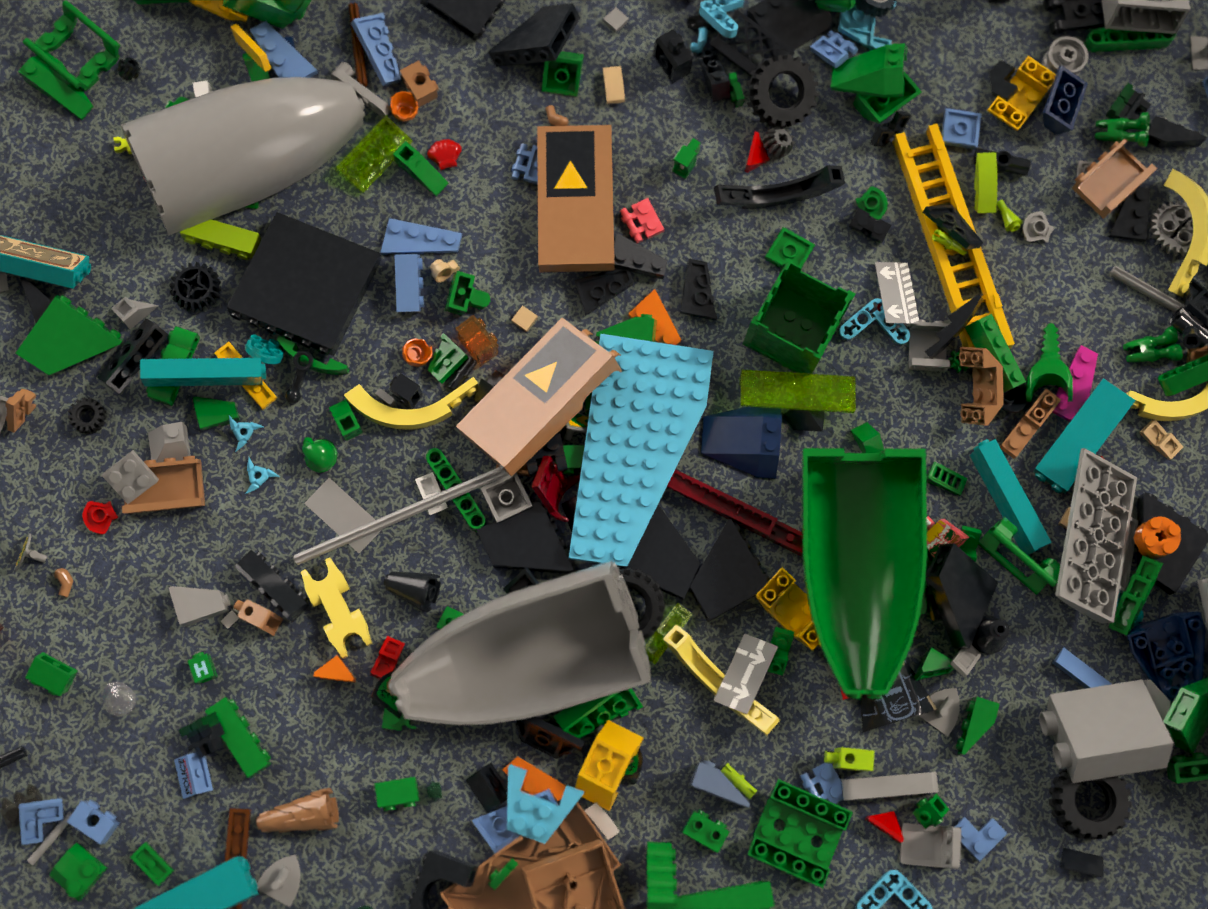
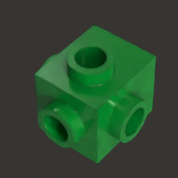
(930, 811)

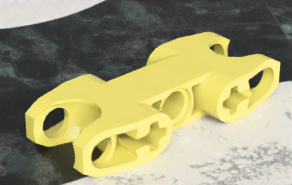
(330, 594)

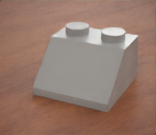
(506, 497)

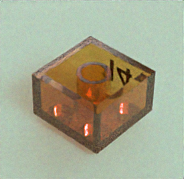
(477, 340)

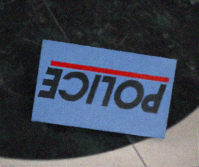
(193, 775)

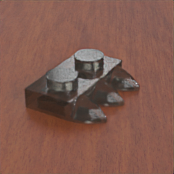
(10, 811)

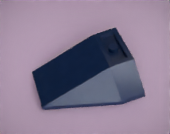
(1170, 650)

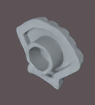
(1036, 227)

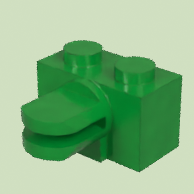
(464, 294)

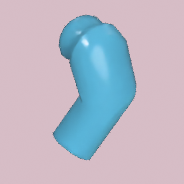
(702, 39)

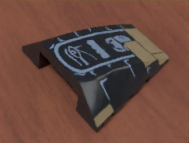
(904, 700)

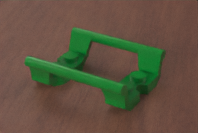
(62, 31)
(1044, 573)

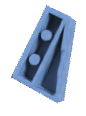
(408, 282)

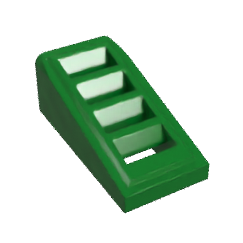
(937, 481)

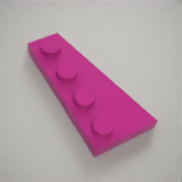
(1082, 372)

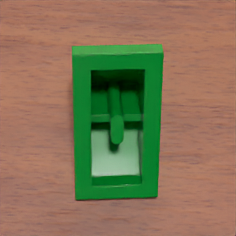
(255, 71)
(868, 438)
(933, 665)

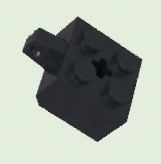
(673, 56)

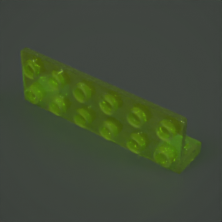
(798, 391)

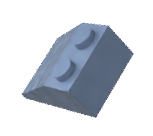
(713, 781)

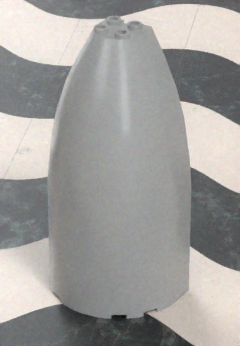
(240, 144)
(528, 653)

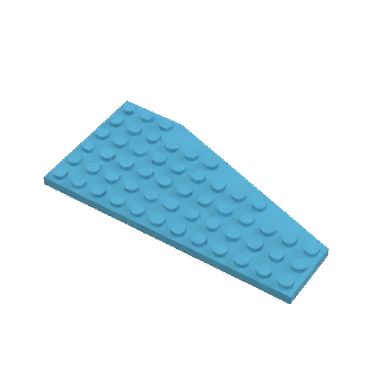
(634, 443)

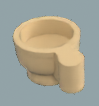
(443, 270)

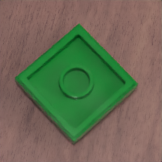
(789, 246)

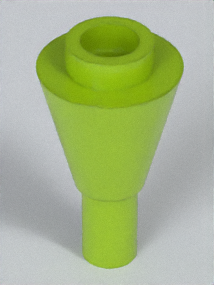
(1011, 220)

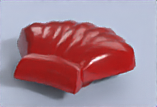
(444, 153)
(98, 516)

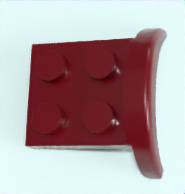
(551, 486)

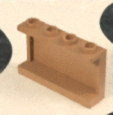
(1111, 179)
(177, 488)

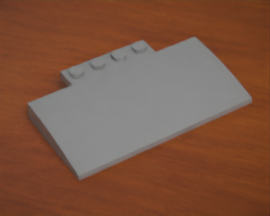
(1098, 539)

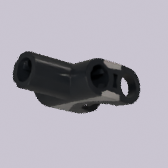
(1193, 333)

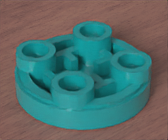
(264, 349)

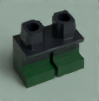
(1127, 103)
(204, 734)

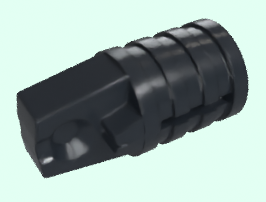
(697, 22)

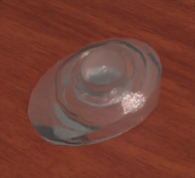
(118, 699)

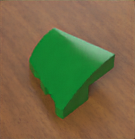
(214, 412)

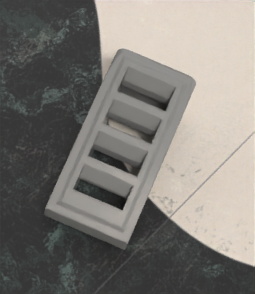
(965, 660)

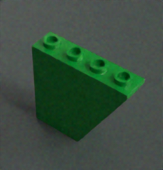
(66, 337)
(1188, 716)

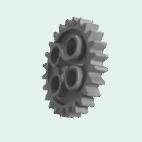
(1167, 218)

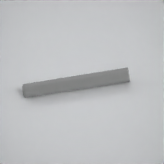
(50, 839)

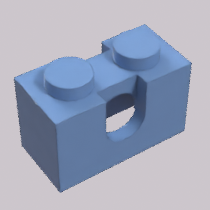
(82, 818)

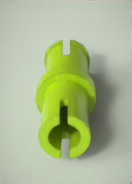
(948, 242)
(739, 781)

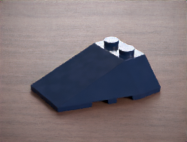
(744, 439)

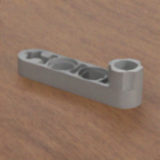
(344, 74)

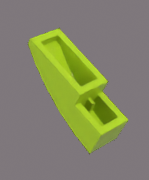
(985, 183)

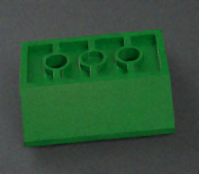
(803, 818)

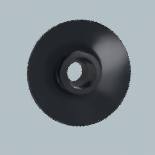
(1013, 400)

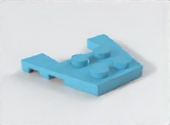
(861, 28)
(533, 815)

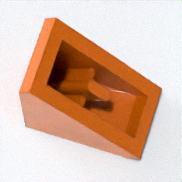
(335, 670)

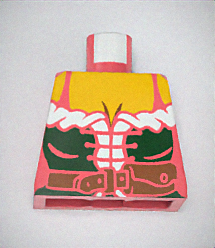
(943, 533)

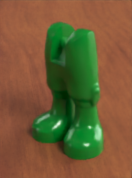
(1118, 127)
(1147, 344)

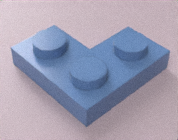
(36, 813)
(980, 841)

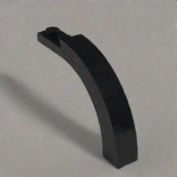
(781, 193)

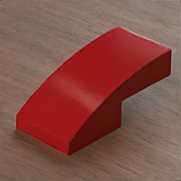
(388, 657)

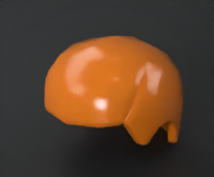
(403, 106)
(416, 352)

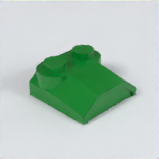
(78, 871)

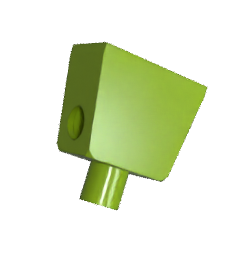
(856, 759)

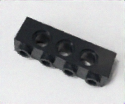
(127, 360)

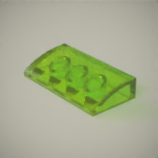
(372, 155)

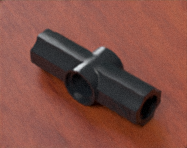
(1012, 163)

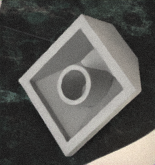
(169, 442)

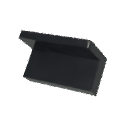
(488, 787)

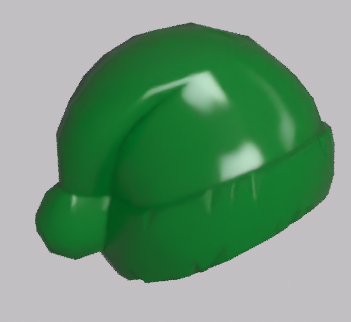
(319, 454)

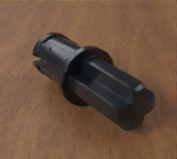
(462, 373)

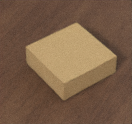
(524, 319)

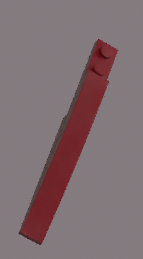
(738, 511)

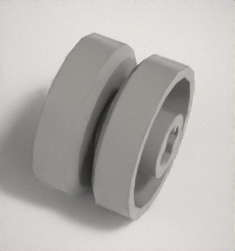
(1066, 52)

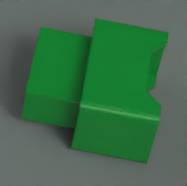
(686, 158)

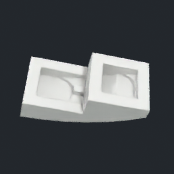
(428, 487)

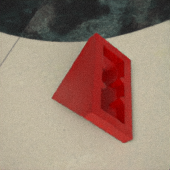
(757, 154)
(888, 824)

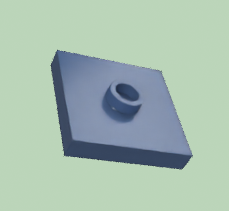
(961, 128)

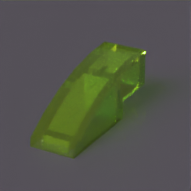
(656, 646)

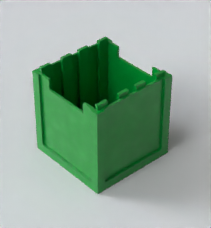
(797, 319)

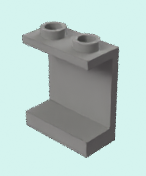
(922, 338)

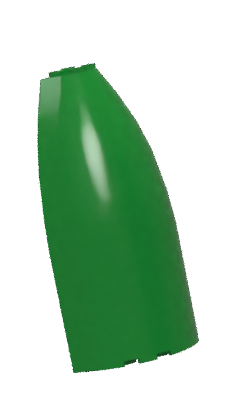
(864, 560)

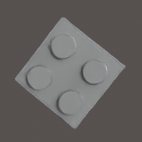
(130, 477)

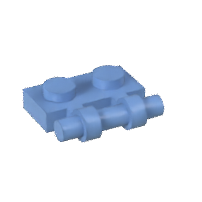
(830, 51)
(531, 171)
(828, 781)

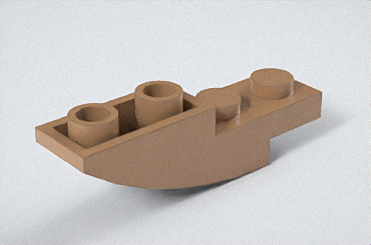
(1029, 423)

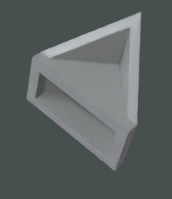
(132, 311)

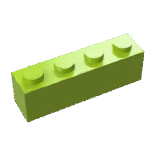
(223, 237)

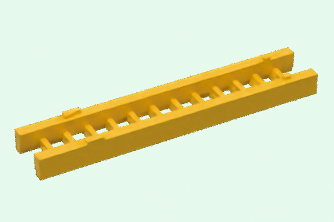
(937, 250)

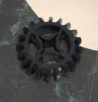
(199, 273)

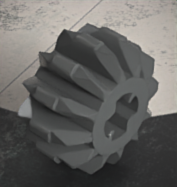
(778, 142)

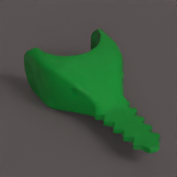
(1050, 367)

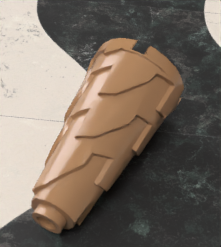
(302, 814)

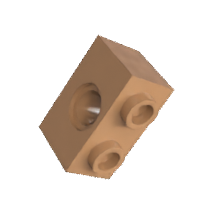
(416, 73)

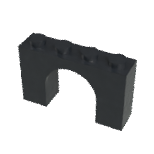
(438, 867)

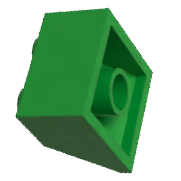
(563, 74)

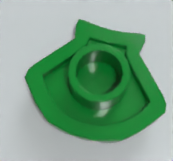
(873, 202)

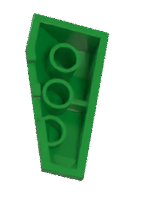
(54, 86)

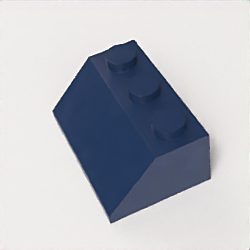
(1064, 101)

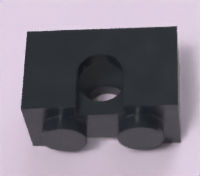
(863, 220)
(405, 391)

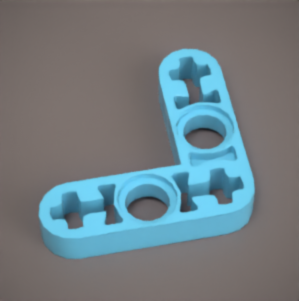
(713, 10)
(879, 317)
(896, 889)

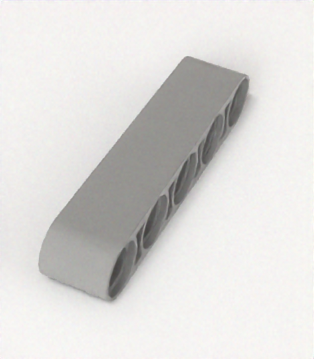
(890, 786)

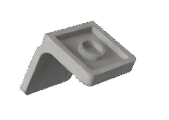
(930, 846)

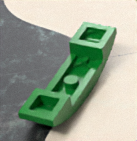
(333, 367)

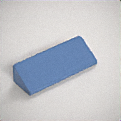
(1078, 670)

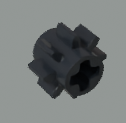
(128, 69)

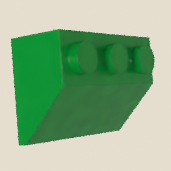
(880, 108)

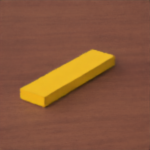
(250, 47)
(260, 393)

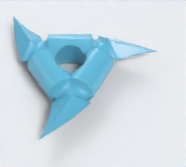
(236, 427)
(252, 470)

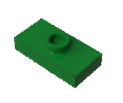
(152, 864)

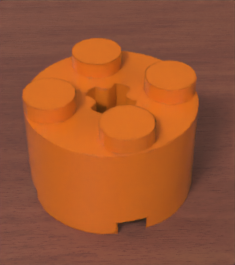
(1157, 528)

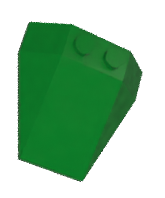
(873, 72)

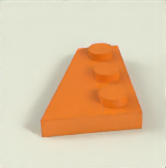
(665, 329)

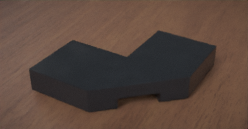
(998, 82)
(897, 125)

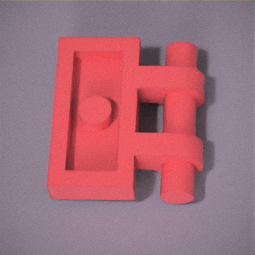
(647, 219)

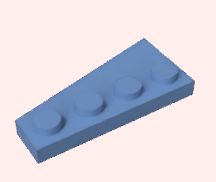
(375, 41)
(281, 55)
(409, 237)
(494, 824)

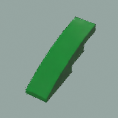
(1135, 595)

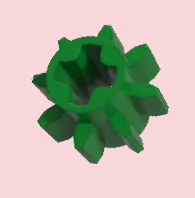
(955, 363)

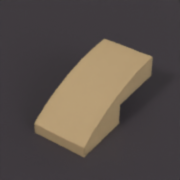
(613, 85)
(1161, 440)

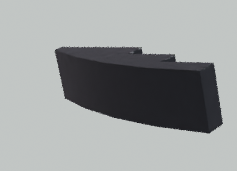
(959, 320)

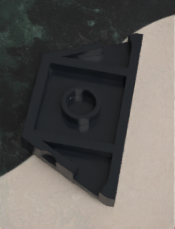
(1197, 301)
(546, 737)

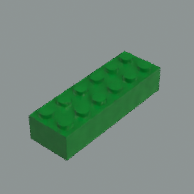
(743, 896)

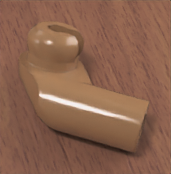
(555, 119)
(65, 580)

